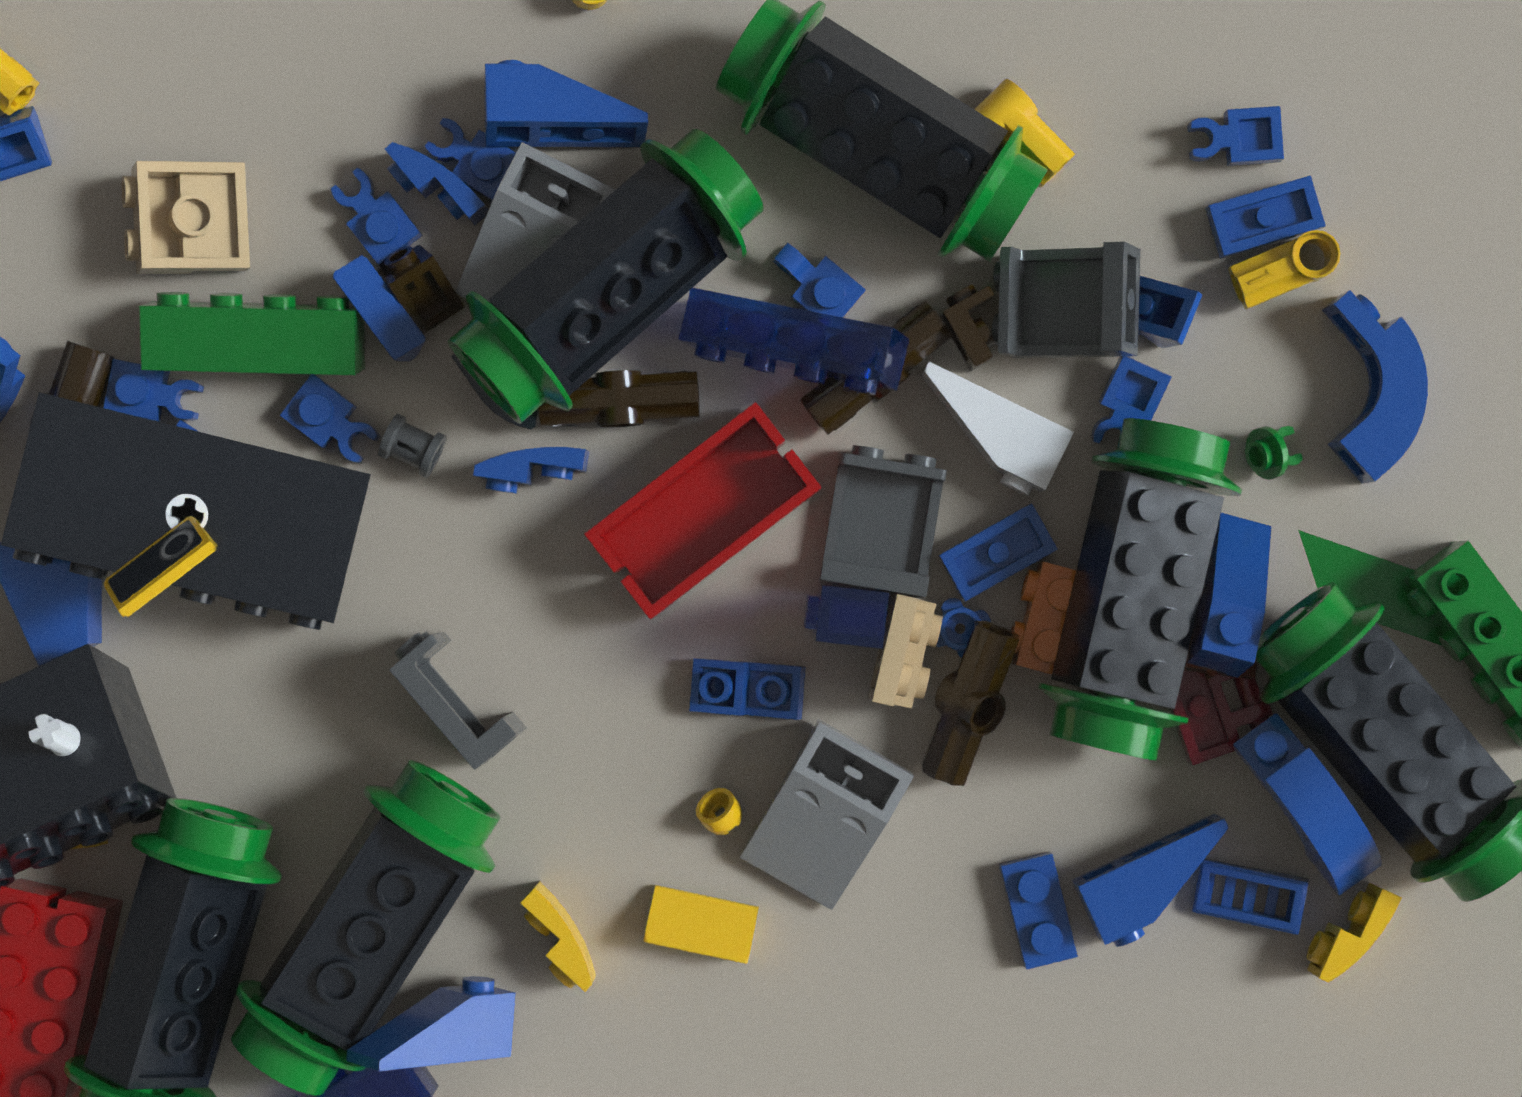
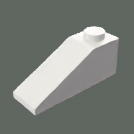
(1006, 434)

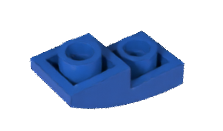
(419, 171)
(517, 467)
(747, 688)

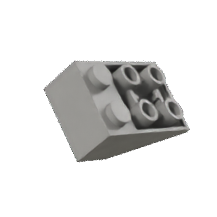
(527, 215)
(826, 814)

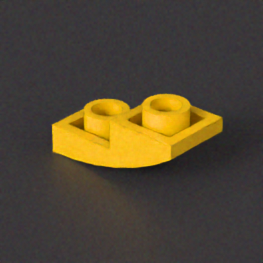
(1339, 948)
(569, 954)

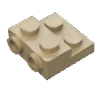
(187, 217)
(898, 666)

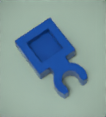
(1246, 136)
(477, 165)
(380, 222)
(146, 392)
(1131, 393)
(324, 415)

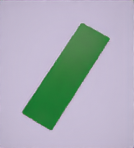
(1368, 580)

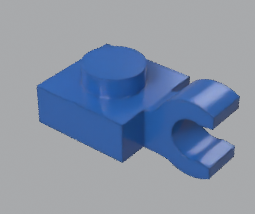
(822, 288)

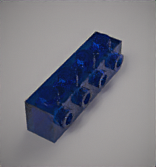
(793, 339)

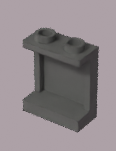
(1068, 302)
(883, 521)
(445, 706)

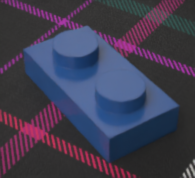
(1265, 216)
(997, 552)
(1038, 910)

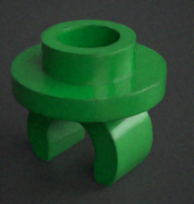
(1268, 452)

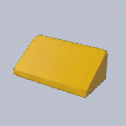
(701, 924)

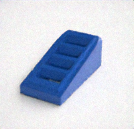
(1268, 919)

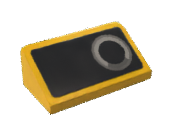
(159, 566)

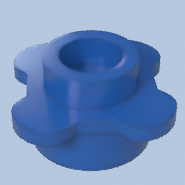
(953, 614)

